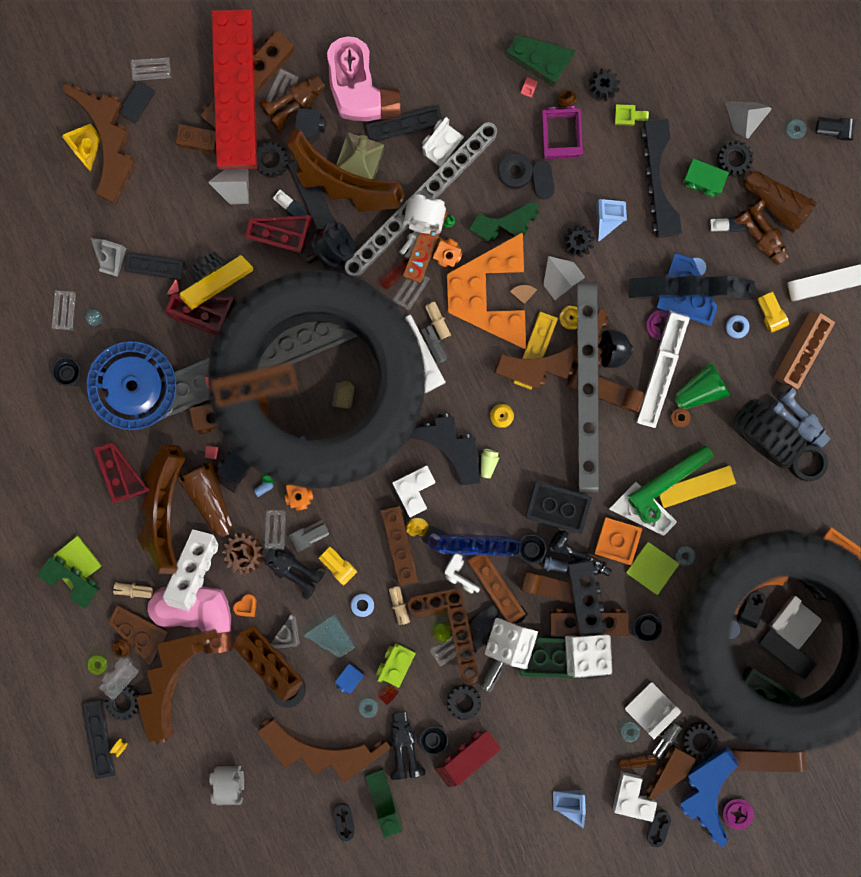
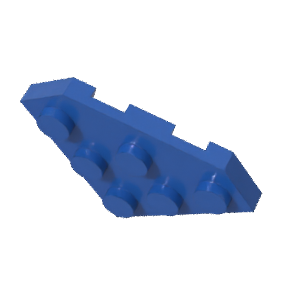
(698, 309)

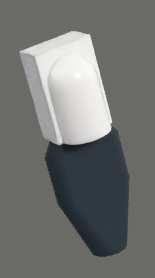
(292, 207)
(726, 225)

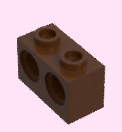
(196, 139)

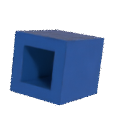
(349, 678)

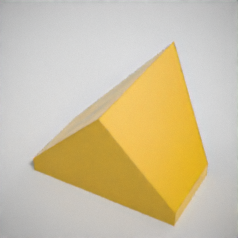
(84, 143)

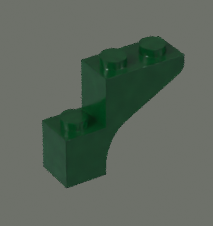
(512, 224)

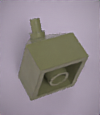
(360, 156)

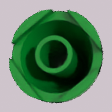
(702, 388)

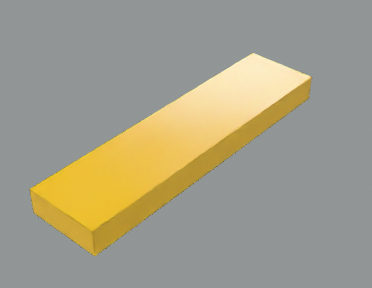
(216, 282)
(539, 339)
(698, 486)

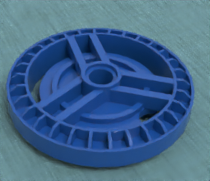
(147, 385)

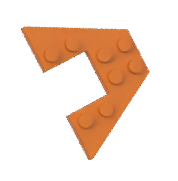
(468, 292)

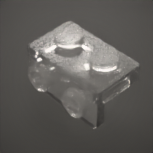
(116, 681)

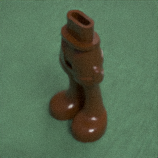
(302, 94)
(768, 242)

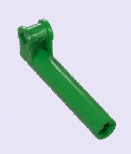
(643, 498)

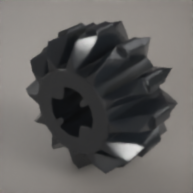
(604, 78)
(572, 243)

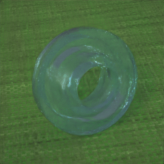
(792, 133)
(94, 317)
(691, 558)
(368, 714)
(630, 738)

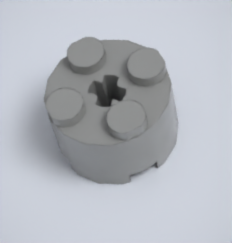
(227, 785)

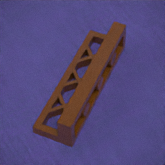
(248, 378)

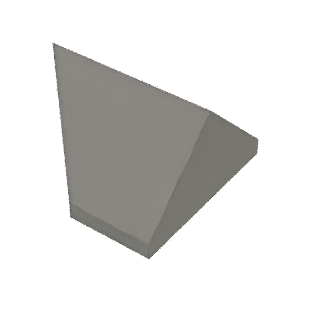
(746, 116)
(232, 185)
(108, 255)
(561, 276)
(288, 635)

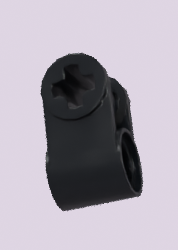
(751, 612)

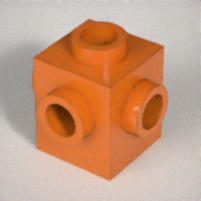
(447, 252)
(291, 498)

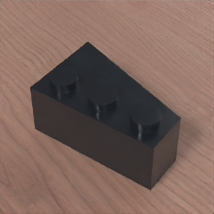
(232, 470)

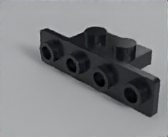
(482, 625)

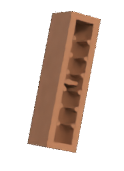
(804, 350)

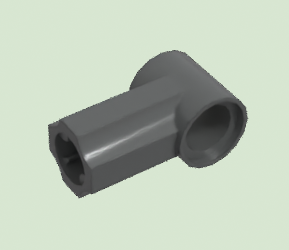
(305, 537)

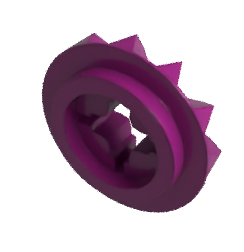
(655, 318)
(742, 821)

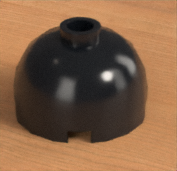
(615, 349)

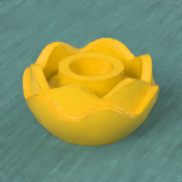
(565, 317)
(506, 411)
(417, 527)

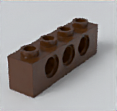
(200, 414)
(399, 545)
(558, 627)
(267, 663)

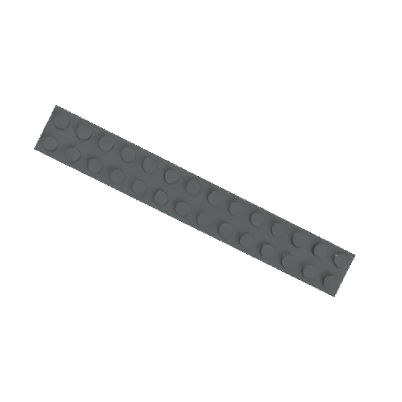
(289, 347)

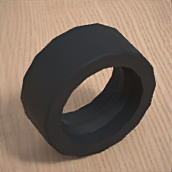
(820, 472)

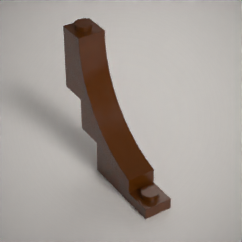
(156, 705)
(344, 760)

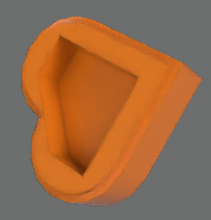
(246, 606)

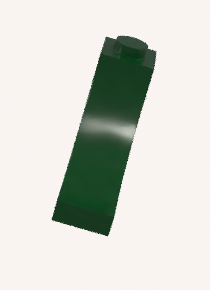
(385, 805)

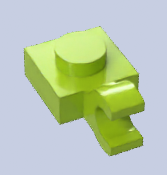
(627, 115)

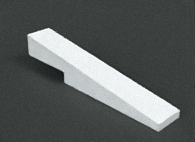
(663, 368)

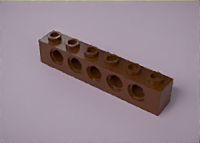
(272, 64)

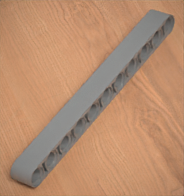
(424, 190)

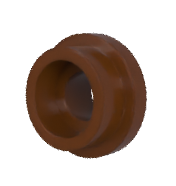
(566, 98)
(121, 648)

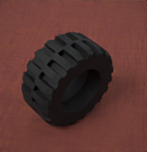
(769, 433)

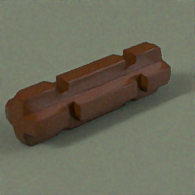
(636, 762)

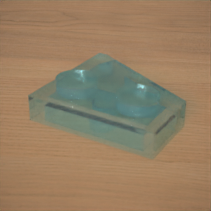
(332, 636)

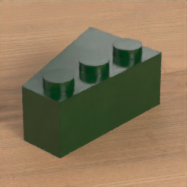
(540, 58)

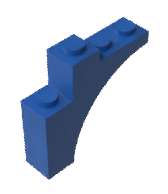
(702, 801)

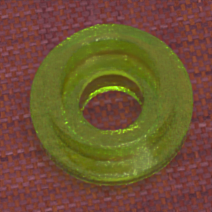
(442, 633)
(91, 665)

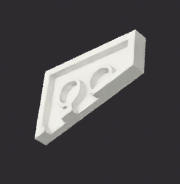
(623, 508)

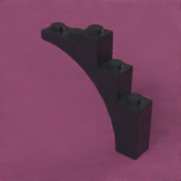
(692, 287)

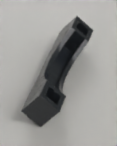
(666, 218)

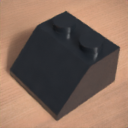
(310, 123)

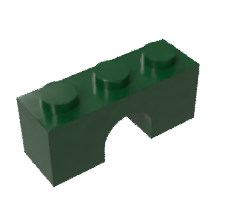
(84, 588)

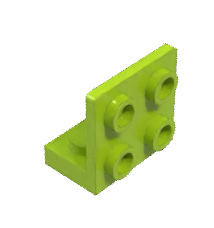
(396, 666)

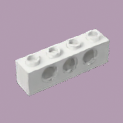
(196, 543)

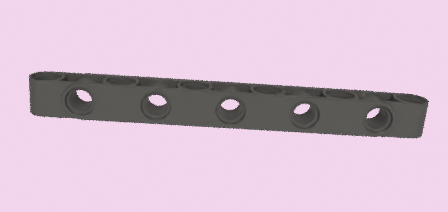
(588, 374)

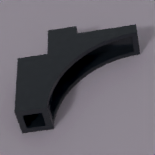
(460, 451)

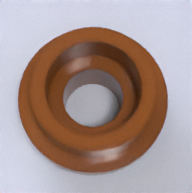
(674, 417)

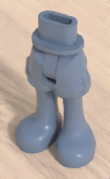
(808, 425)

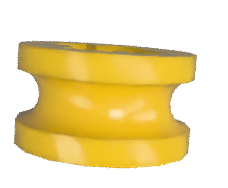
(118, 748)

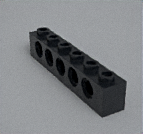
(577, 570)

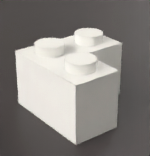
(409, 488)
(628, 800)

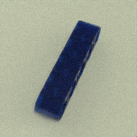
(466, 541)

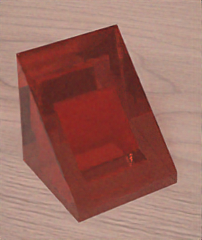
(388, 694)

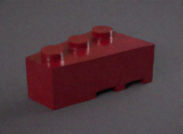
(280, 231)
(207, 316)
(118, 474)
(467, 758)

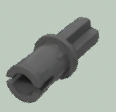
(434, 344)
(666, 740)

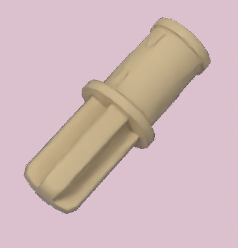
(438, 320)
(133, 590)
(399, 605)

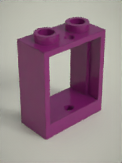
(562, 153)

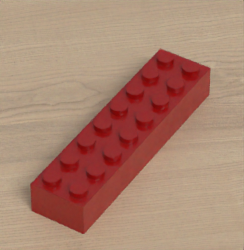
(234, 89)

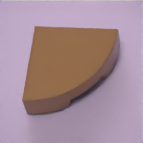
(523, 292)

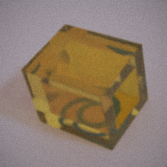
(343, 395)

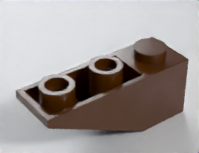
(674, 769)

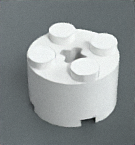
(424, 214)

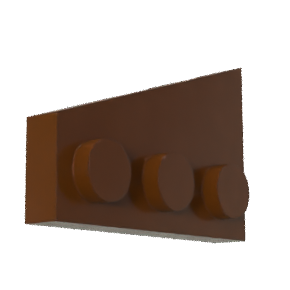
(138, 632)

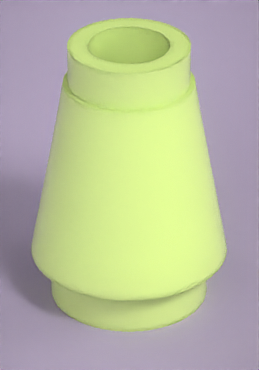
(489, 460)

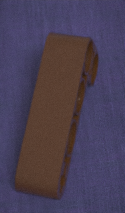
(611, 393)
(549, 587)
(770, 760)

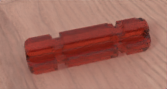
(394, 275)

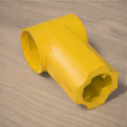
(774, 317)
(341, 569)

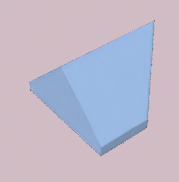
(609, 216)
(570, 804)

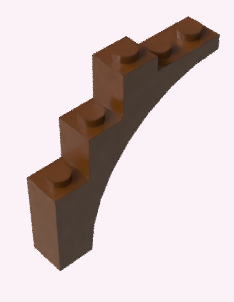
(116, 167)
(339, 183)
(531, 371)
(156, 507)

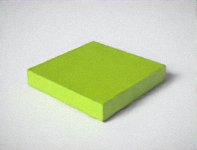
(80, 556)
(652, 568)

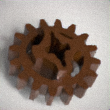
(251, 552)

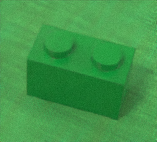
(705, 178)

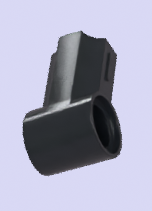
(840, 128)

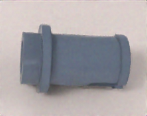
(555, 565)

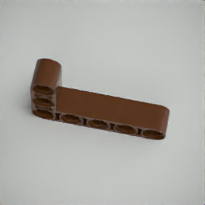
(457, 627)

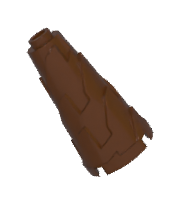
(786, 204)
(204, 491)

